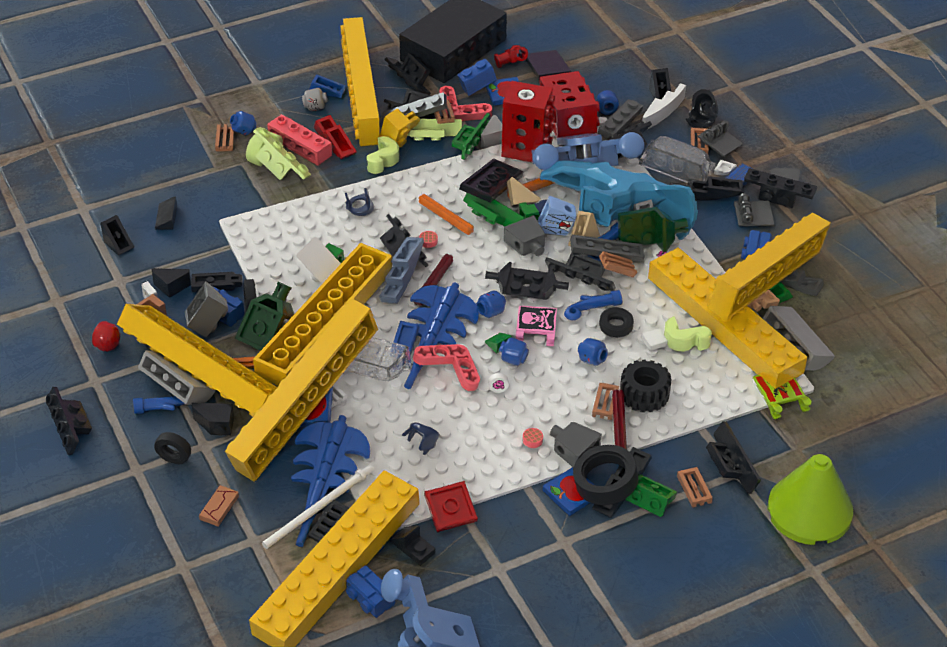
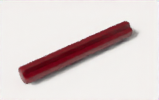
(438, 272)
(619, 418)

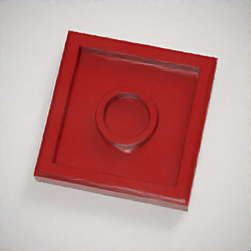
(450, 506)

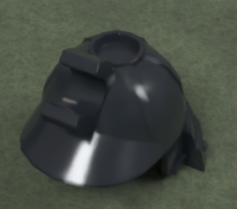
(703, 110)

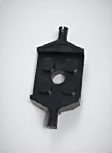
(512, 281)

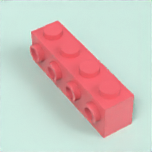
(301, 140)

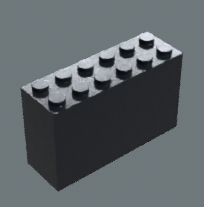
(454, 36)

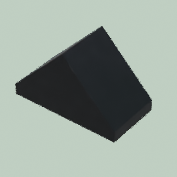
(659, 83)
(115, 235)
(171, 280)

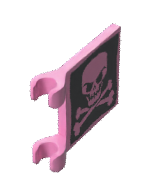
(536, 321)

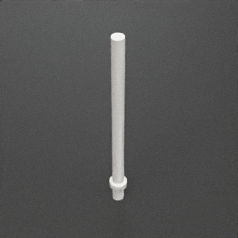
(360, 475)

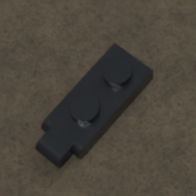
(219, 280)

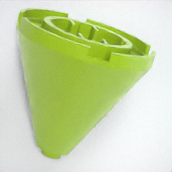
(811, 503)

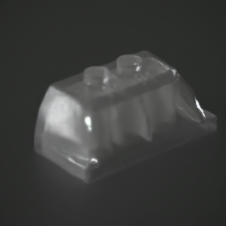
(677, 159)
(381, 360)

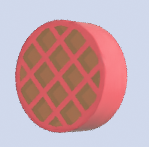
(430, 239)
(532, 438)

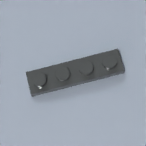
(423, 106)
(620, 119)
(596, 246)

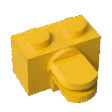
(398, 125)

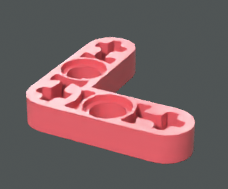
(478, 110)
(454, 354)

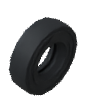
(249, 291)
(613, 330)
(177, 442)

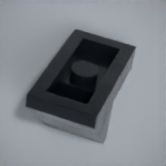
(413, 545)

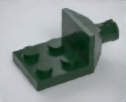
(649, 227)
(265, 317)

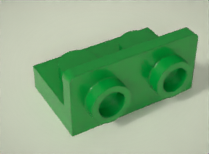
(651, 495)

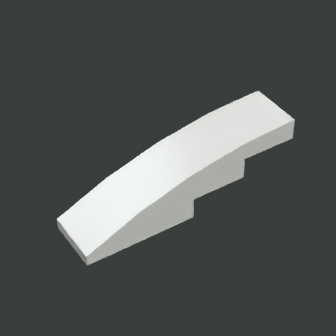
(663, 108)

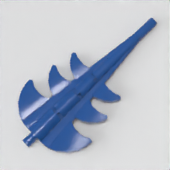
(441, 317)
(332, 443)

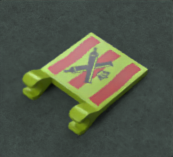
(785, 393)

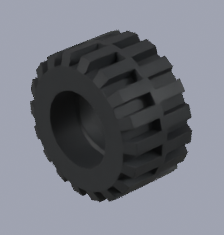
(645, 385)

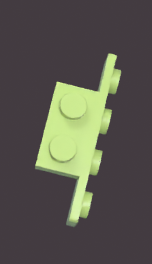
(432, 129)
(277, 158)

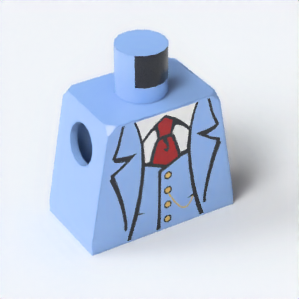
(557, 216)

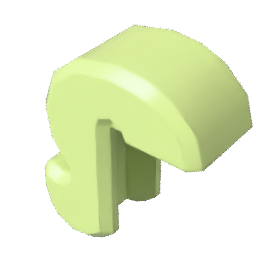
(255, 145)
(385, 157)
(685, 339)

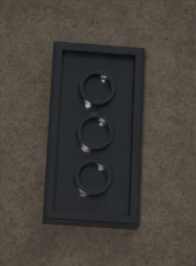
(547, 63)
(490, 180)

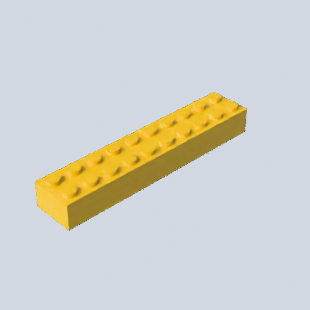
(360, 82)
(768, 266)
(354, 278)
(743, 334)
(196, 356)
(301, 390)
(340, 553)

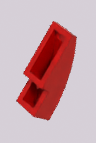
(335, 134)

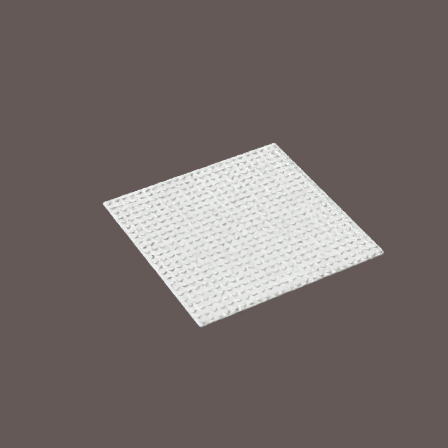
(553, 387)

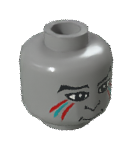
(314, 99)

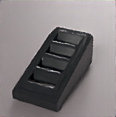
(334, 510)

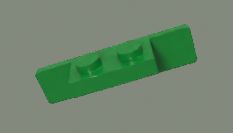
(469, 137)
(494, 212)

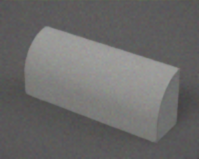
(796, 331)
(174, 380)

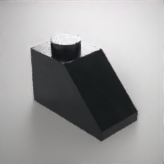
(214, 417)

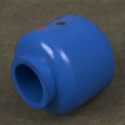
(607, 102)
(243, 123)
(491, 304)
(514, 351)
(592, 351)

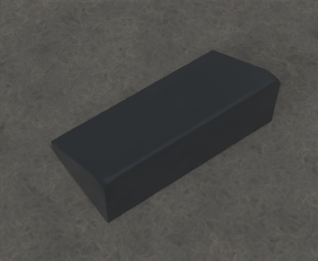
(166, 214)

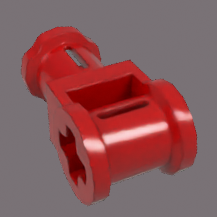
(510, 55)

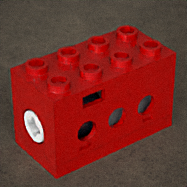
(573, 104)
(526, 119)

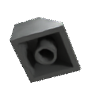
(206, 310)

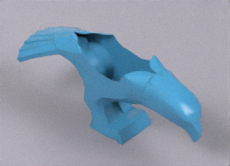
(612, 191)

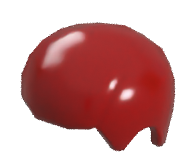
(106, 336)

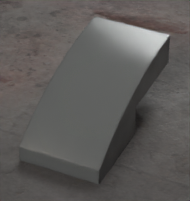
(798, 281)

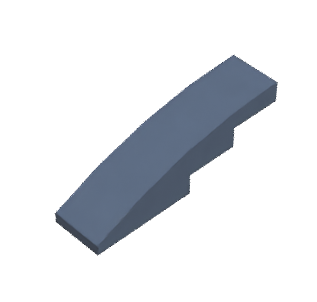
(402, 270)

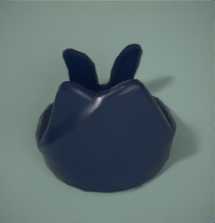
(364, 210)
(429, 436)

